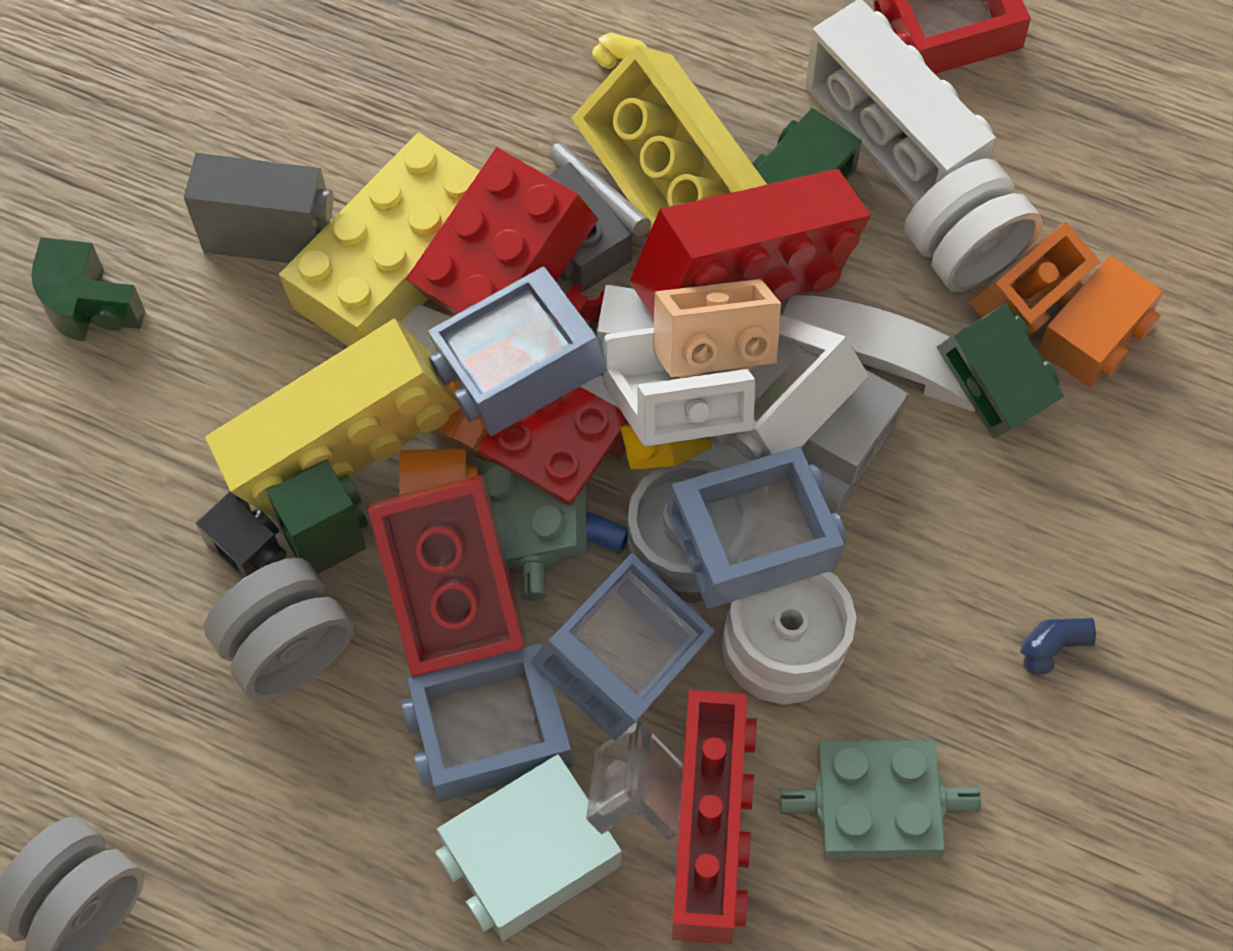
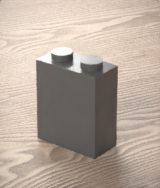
(256, 206)

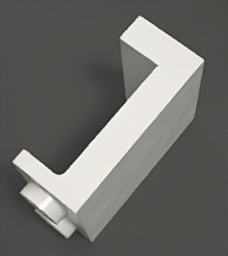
(673, 408)

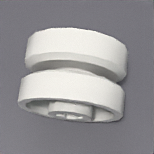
(972, 225)
(789, 639)

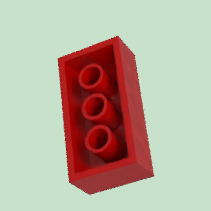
(782, 232)

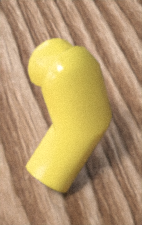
(613, 48)

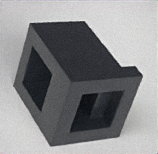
(241, 536)

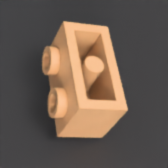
(716, 328)

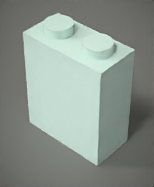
(526, 849)

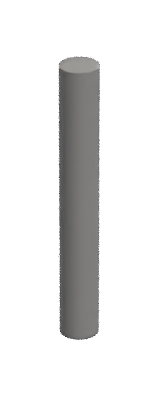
(622, 208)

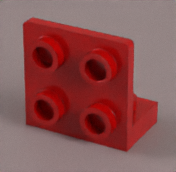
(559, 443)

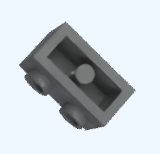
(607, 244)

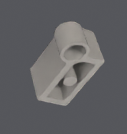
(854, 437)

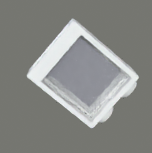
(800, 391)

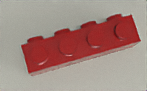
(710, 817)

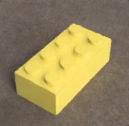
(661, 136)
(359, 262)
(343, 411)

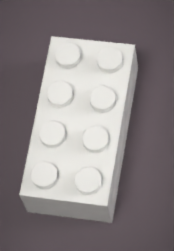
(892, 101)

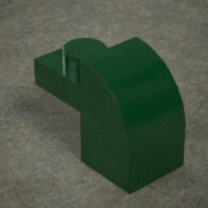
(72, 293)

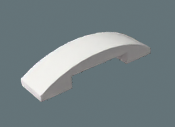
(885, 342)

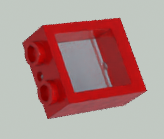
(957, 30)

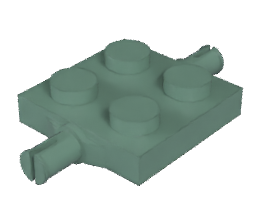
(533, 526)
(880, 799)

